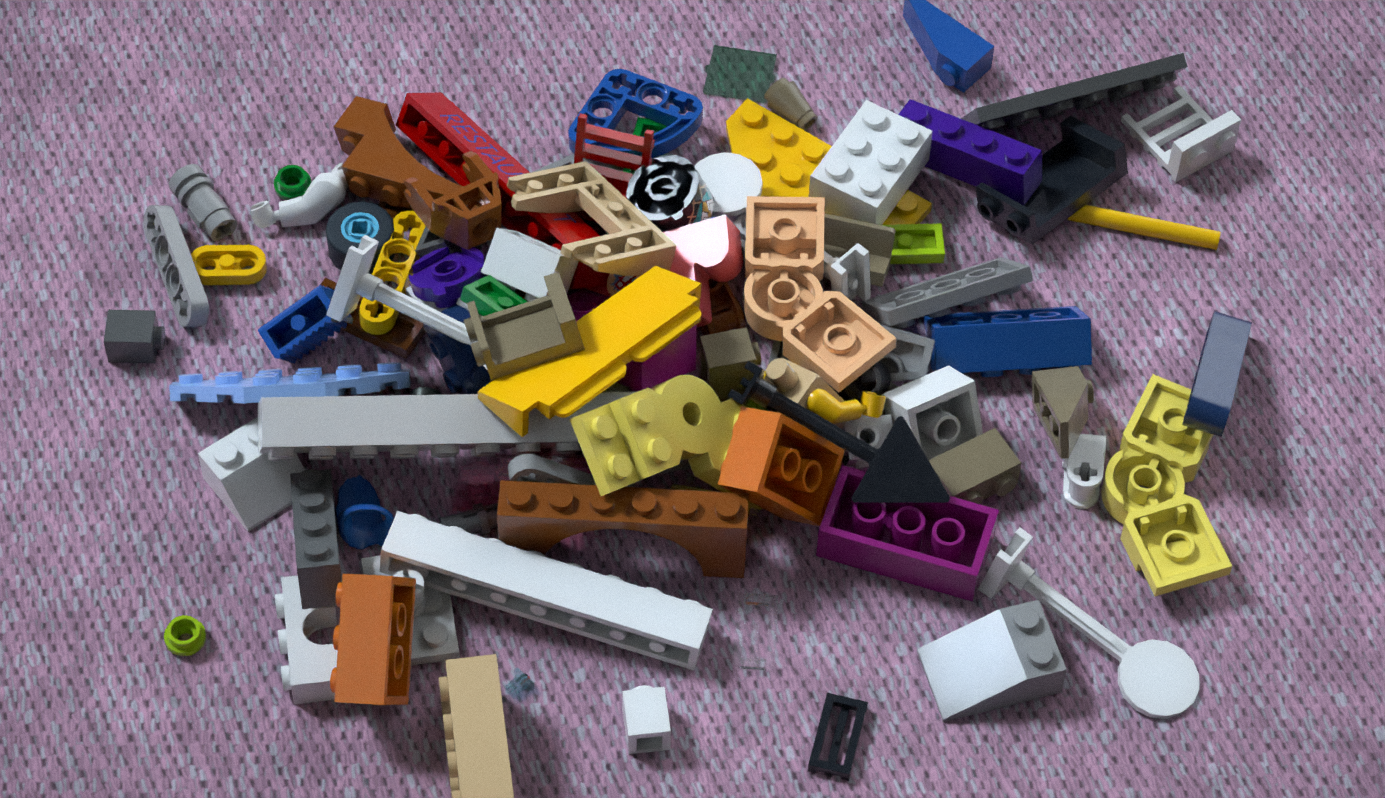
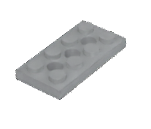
(939, 294)

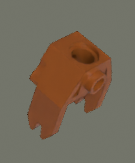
(449, 213)

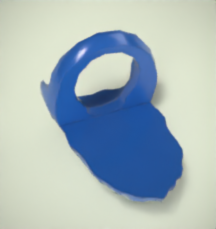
(360, 514)

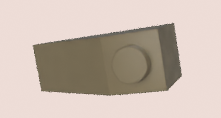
(1061, 405)

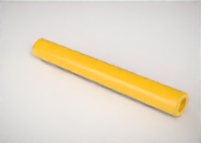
(1147, 226)

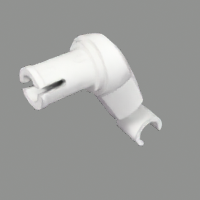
(318, 201)

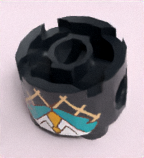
(670, 193)

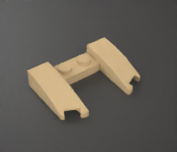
(632, 241)

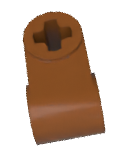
(725, 309)

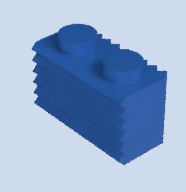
(302, 326)

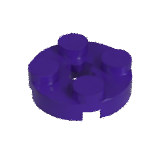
(443, 274)

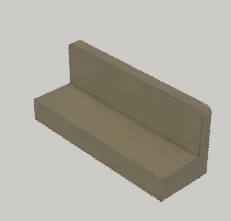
(844, 233)

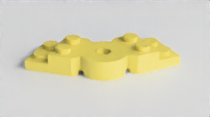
(656, 431)
(1162, 526)

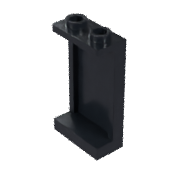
(1071, 177)

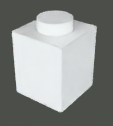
(646, 719)

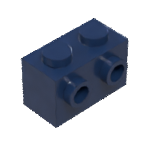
(457, 358)

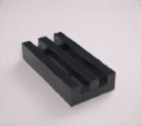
(830, 767)

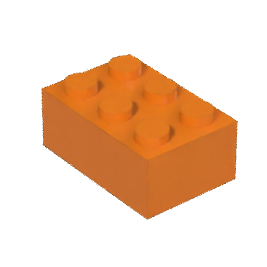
(781, 466)
(373, 639)

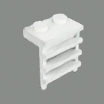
(1196, 148)

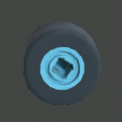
(351, 223)

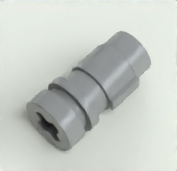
(202, 203)

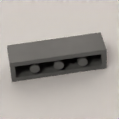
(315, 537)

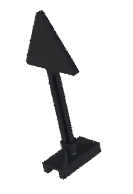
(896, 470)

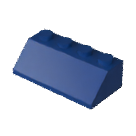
(1010, 340)

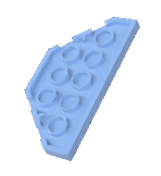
(305, 383)

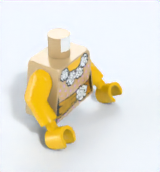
(817, 396)

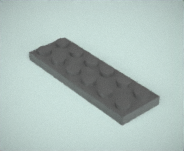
(1078, 94)

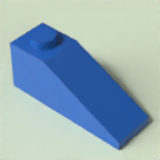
(950, 47)

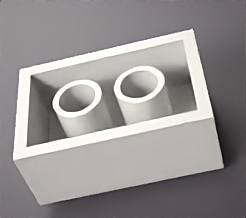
(871, 165)

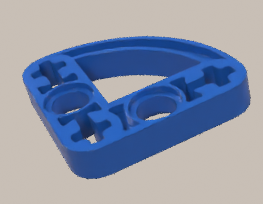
(619, 101)

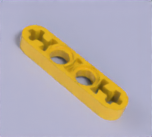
(393, 271)

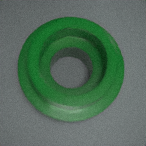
(288, 175)

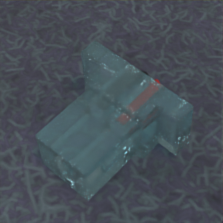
(519, 683)

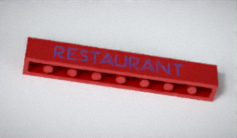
(448, 133)

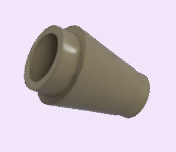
(789, 103)

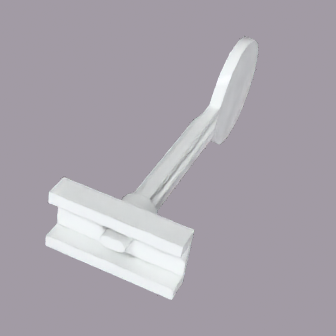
(735, 177)
(357, 282)
(1151, 674)

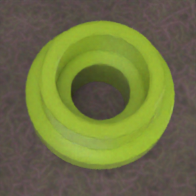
(183, 625)

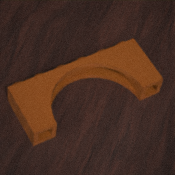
(703, 522)

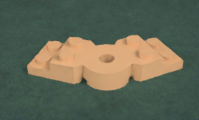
(788, 302)

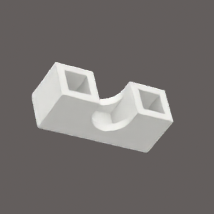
(309, 662)

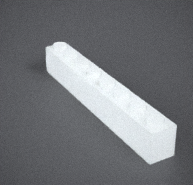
(547, 590)

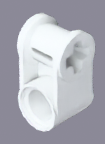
(1084, 471)

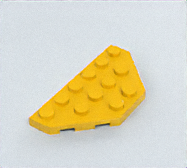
(790, 155)

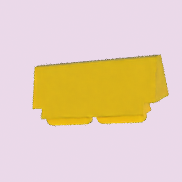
(621, 329)

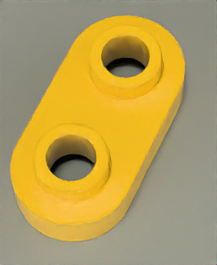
(229, 263)

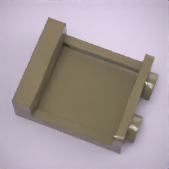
(525, 333)

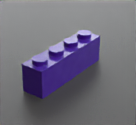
(978, 153)

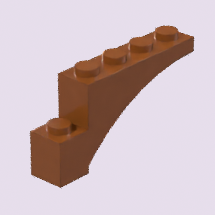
(378, 159)

